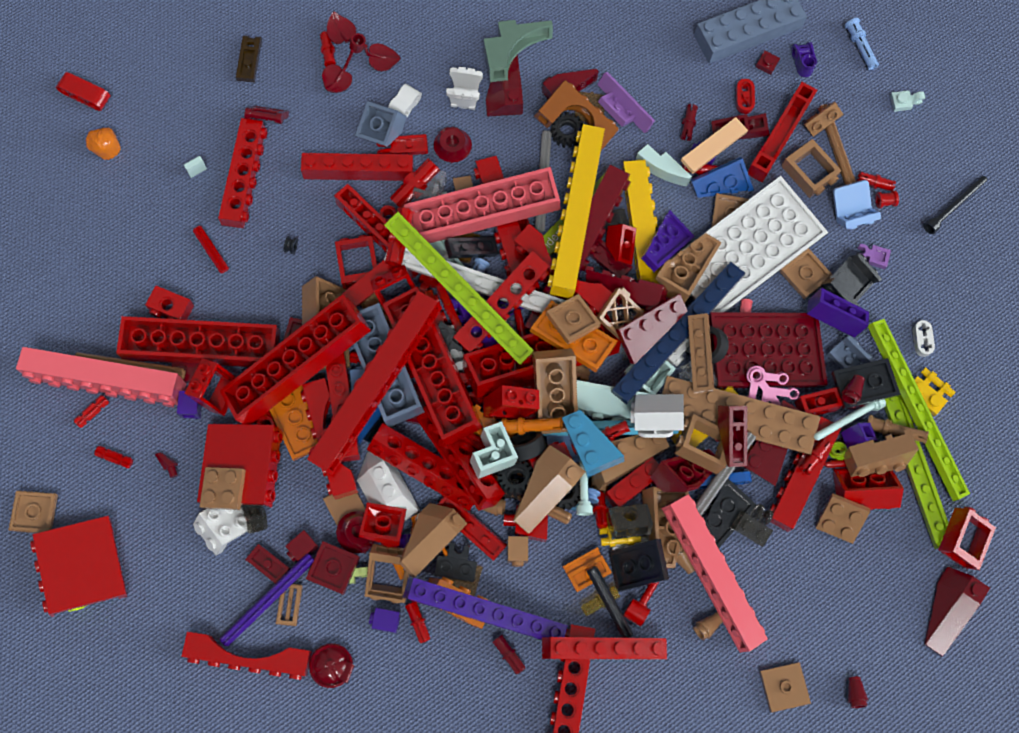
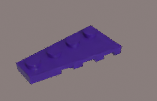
(667, 241)

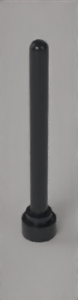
(933, 224)

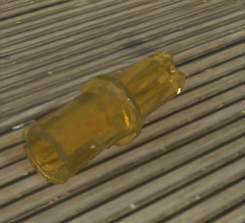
(597, 603)

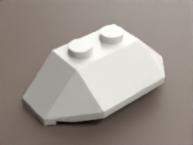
(385, 485)

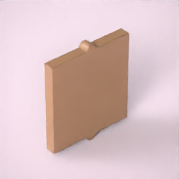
(343, 506)

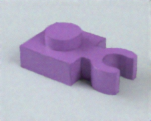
(876, 255)

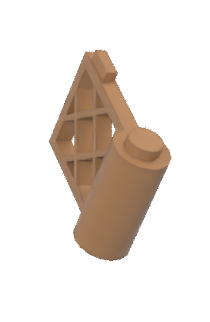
(626, 300)

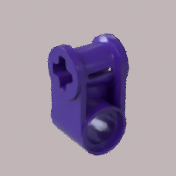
(804, 58)

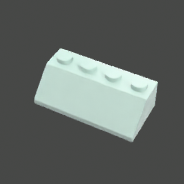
(600, 403)

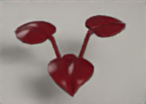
(340, 30)

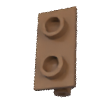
(823, 119)

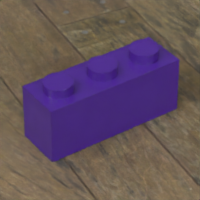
(838, 312)

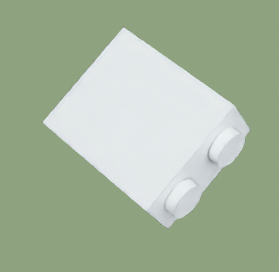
(658, 414)

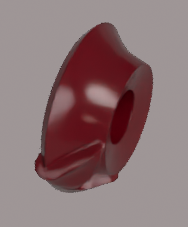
(452, 144)
(348, 533)
(331, 665)

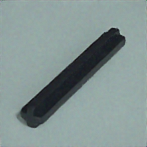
(609, 602)

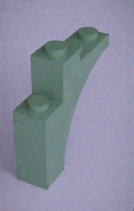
(512, 40)

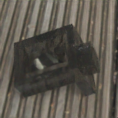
(255, 517)

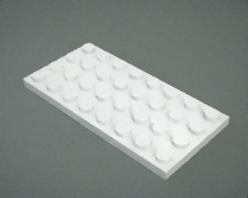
(760, 239)

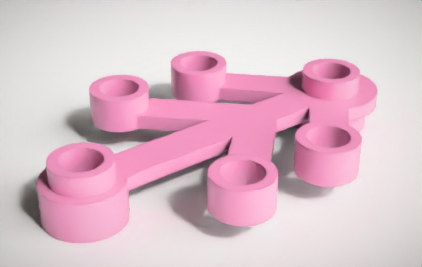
(768, 393)

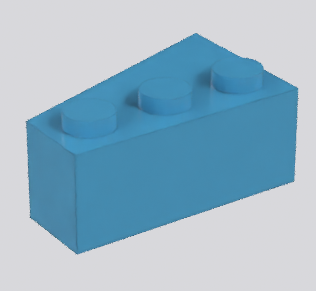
(591, 445)

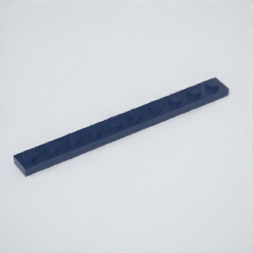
(677, 334)

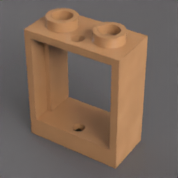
(801, 179)
(692, 454)
(375, 591)

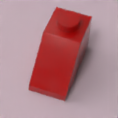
(621, 242)

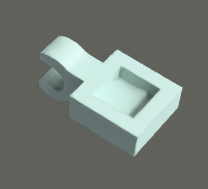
(904, 101)

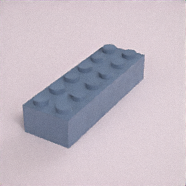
(748, 27)
(401, 399)

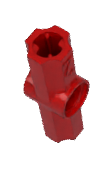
(414, 179)
(396, 249)

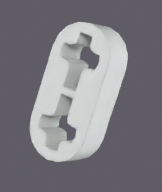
(923, 338)

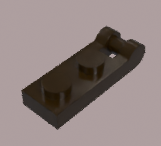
(248, 59)

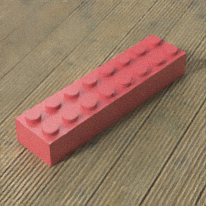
(485, 205)
(100, 376)

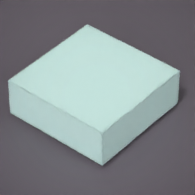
(195, 166)

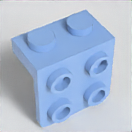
(854, 205)

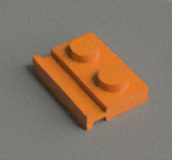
(577, 569)

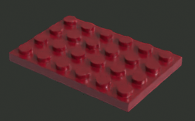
(774, 342)

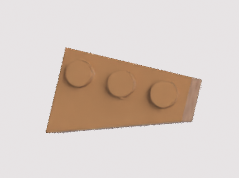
(881, 456)

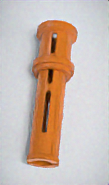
(522, 426)

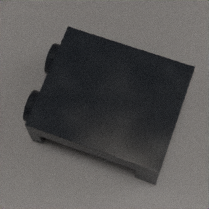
(852, 278)

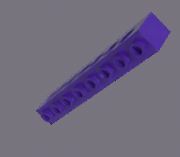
(482, 610)

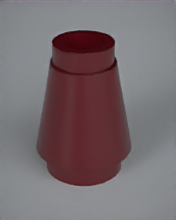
(853, 391)
(856, 693)

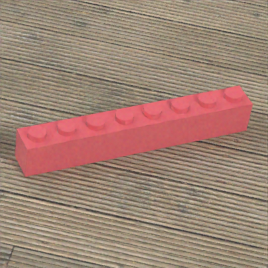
(714, 574)

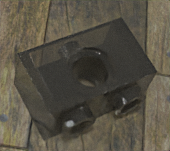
(622, 528)

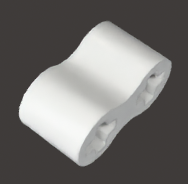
(405, 100)

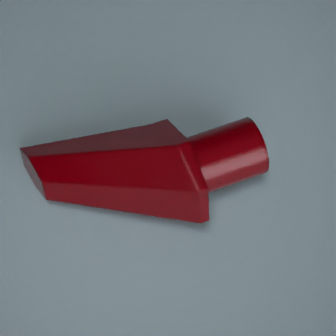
(167, 464)

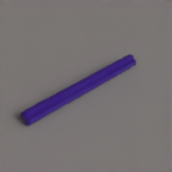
(264, 602)

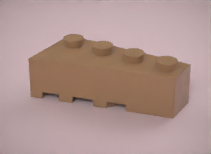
(636, 452)

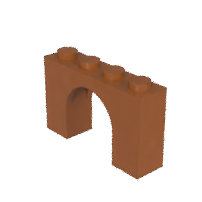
(568, 98)

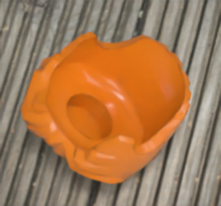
(103, 143)

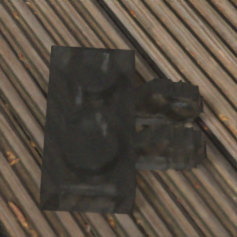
(753, 529)

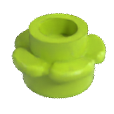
(838, 446)

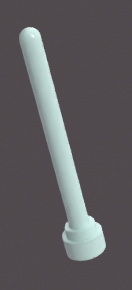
(875, 406)
(584, 507)

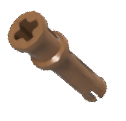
(887, 427)

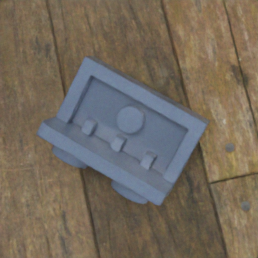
(849, 353)

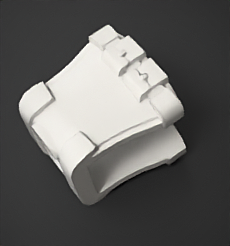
(465, 87)

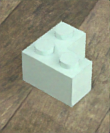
(497, 453)

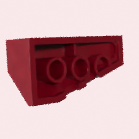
(506, 96)
(680, 474)

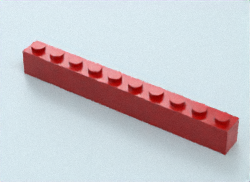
(374, 383)

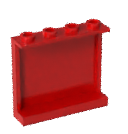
(246, 448)
(78, 565)

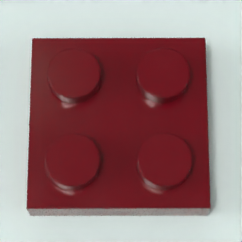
(333, 568)

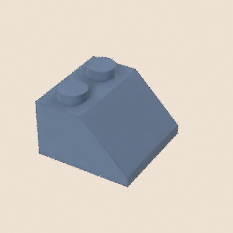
(380, 124)

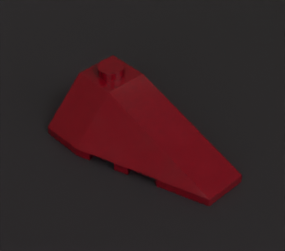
(954, 604)

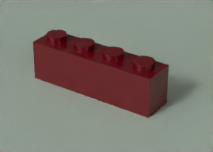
(643, 293)

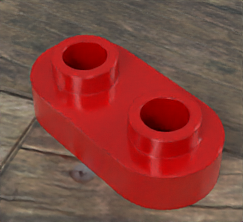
(745, 97)

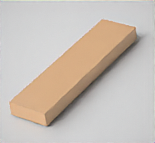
(714, 145)

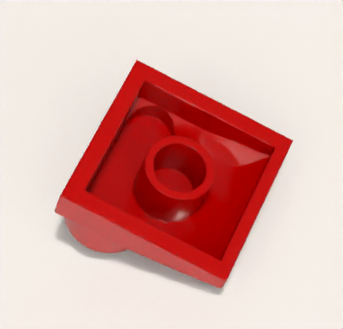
(383, 524)

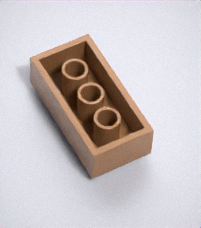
(557, 384)

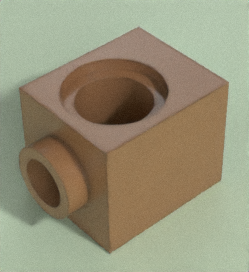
(517, 551)

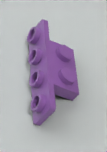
(622, 104)

